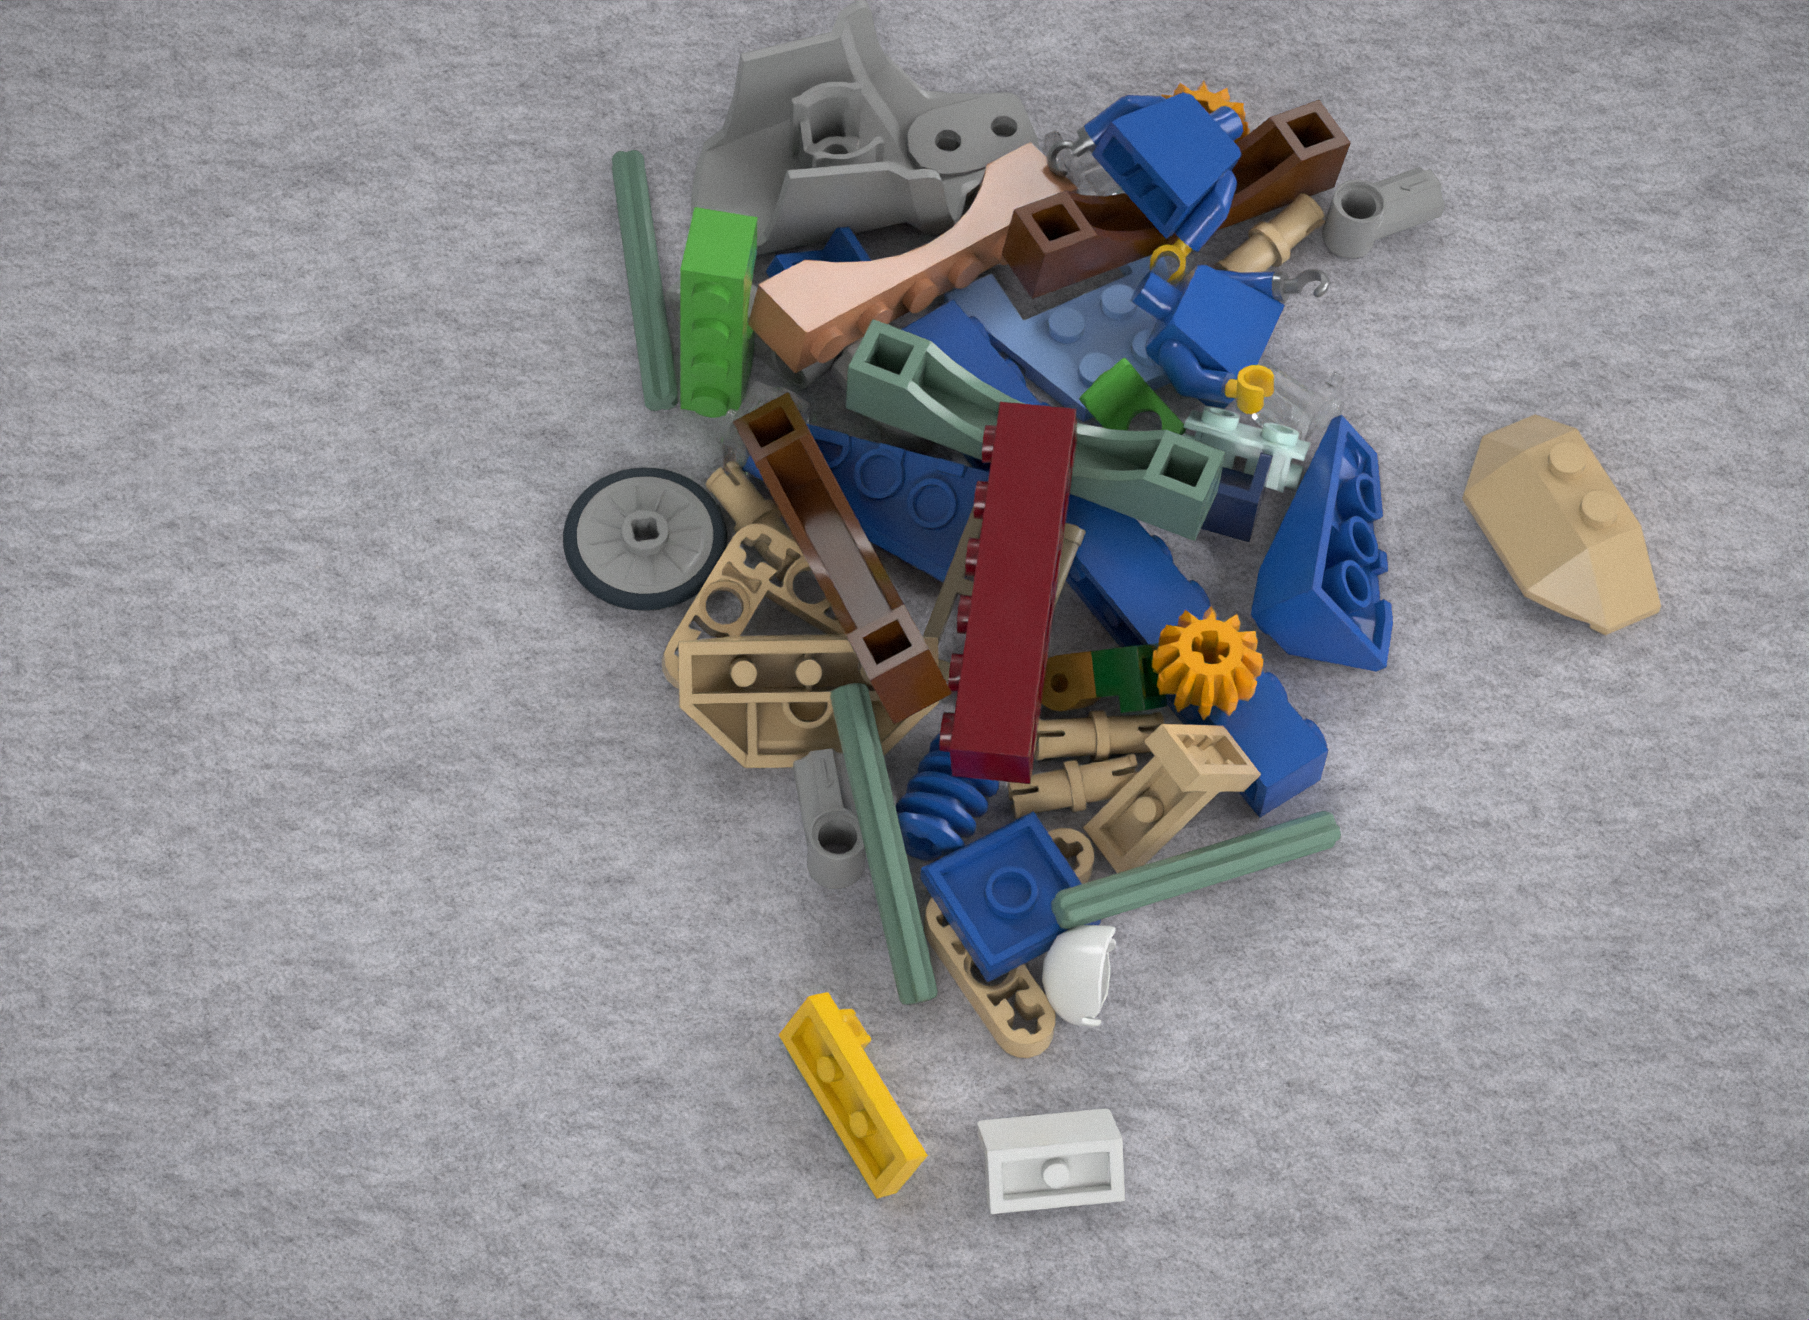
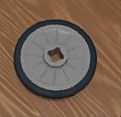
(648, 572)

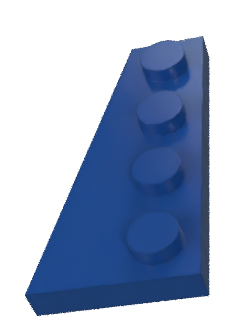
(901, 497)

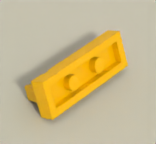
(832, 1059)

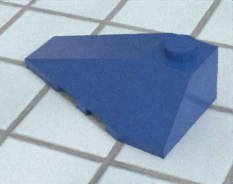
(1323, 567)

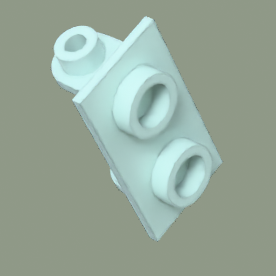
(1222, 431)

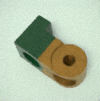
(1085, 677)

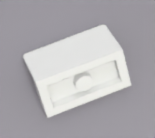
(1052, 1160)

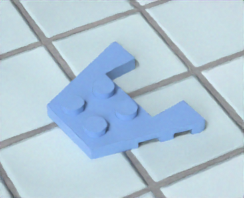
(1075, 340)

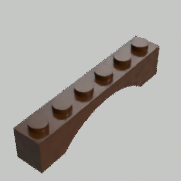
(1087, 235)
(842, 559)

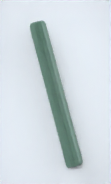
(644, 281)
(883, 844)
(1195, 869)

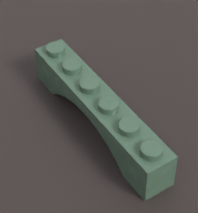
(1136, 473)

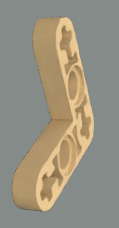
(749, 587)
(1030, 1000)

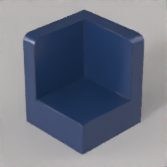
(1238, 501)

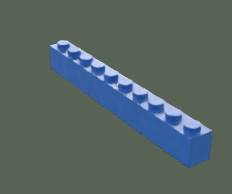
(1138, 590)

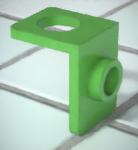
(1122, 395)

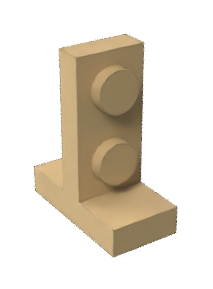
(1180, 779)

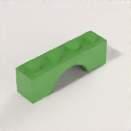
(714, 311)

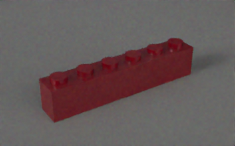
(1012, 593)

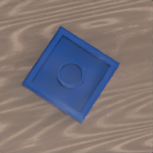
(1002, 894)

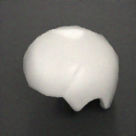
(1079, 973)

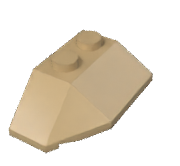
(1561, 525)
(772, 694)

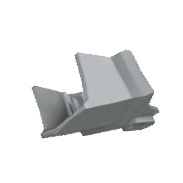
(846, 139)

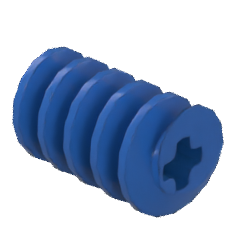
(940, 806)

